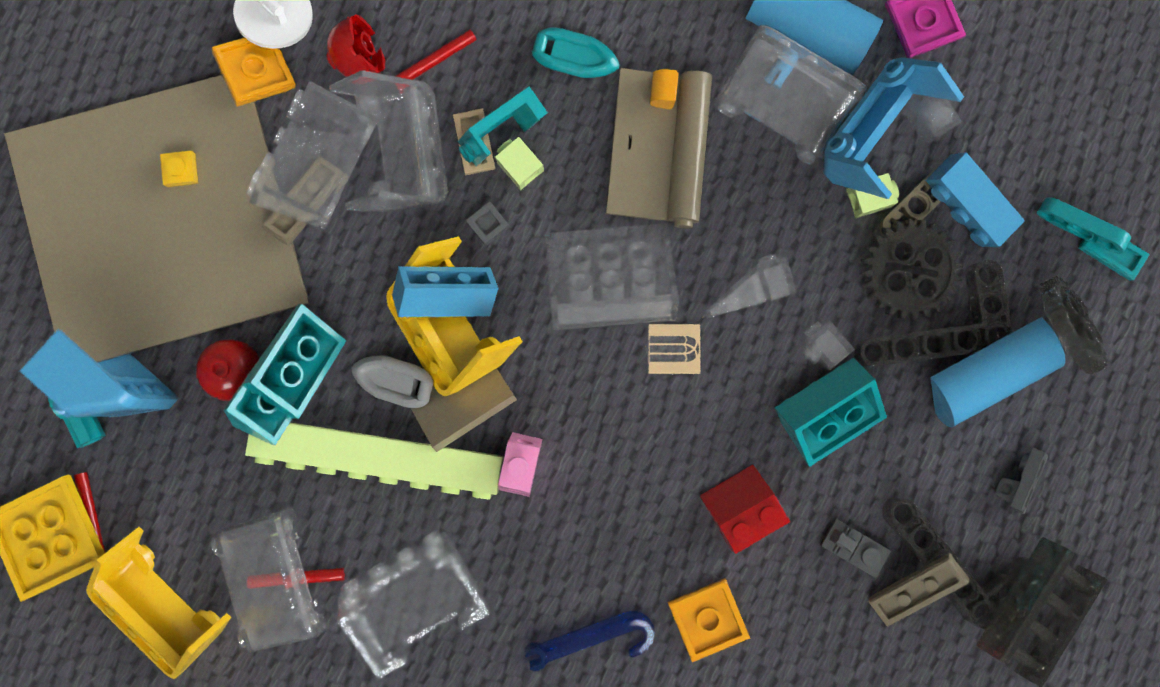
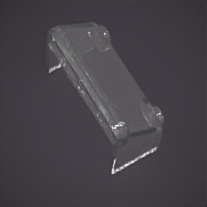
(407, 141)

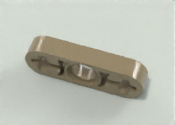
(894, 214)

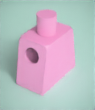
(519, 464)

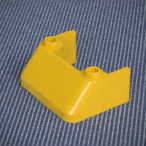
(449, 344)
(149, 609)

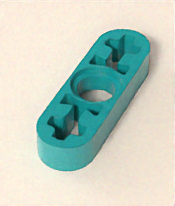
(1084, 225)

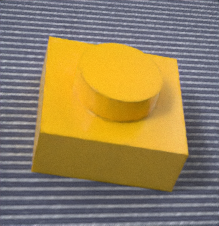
(179, 168)

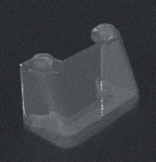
(790, 92)
(267, 582)

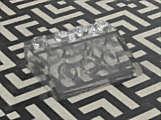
(611, 277)

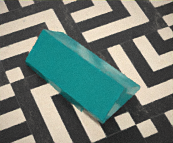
(285, 376)

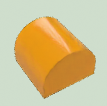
(664, 88)

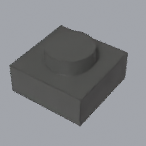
(487, 223)

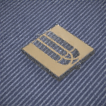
(674, 349)

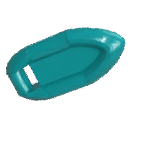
(574, 53)

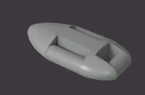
(393, 380)

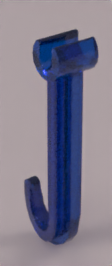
(592, 635)

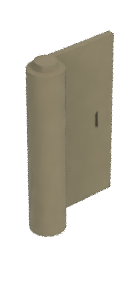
(667, 150)

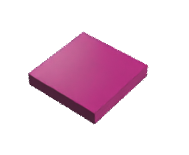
(924, 24)

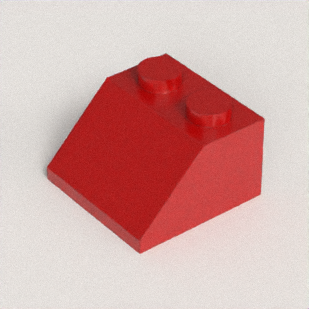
(744, 509)

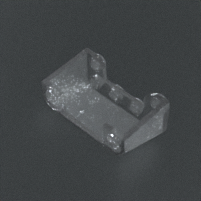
(312, 157)
(408, 601)

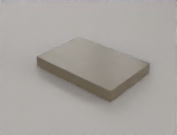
(454, 415)

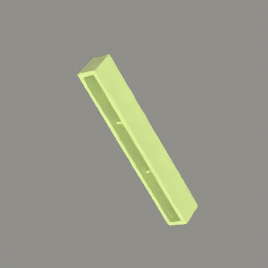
(381, 457)

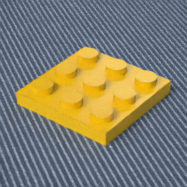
(47, 538)

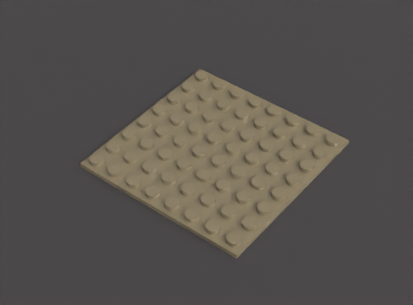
(142, 259)

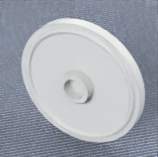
(273, 22)

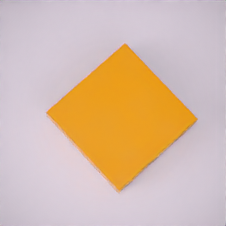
(252, 70)
(708, 620)

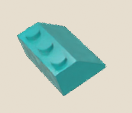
(832, 411)

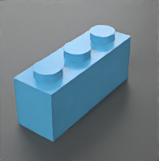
(974, 200)
(444, 291)

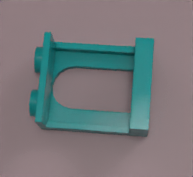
(523, 107)

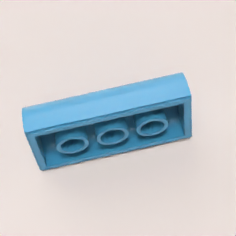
(826, 27)
(996, 372)

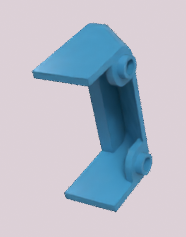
(873, 116)
(92, 388)

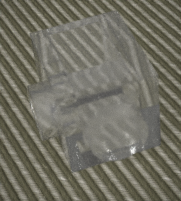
(825, 345)

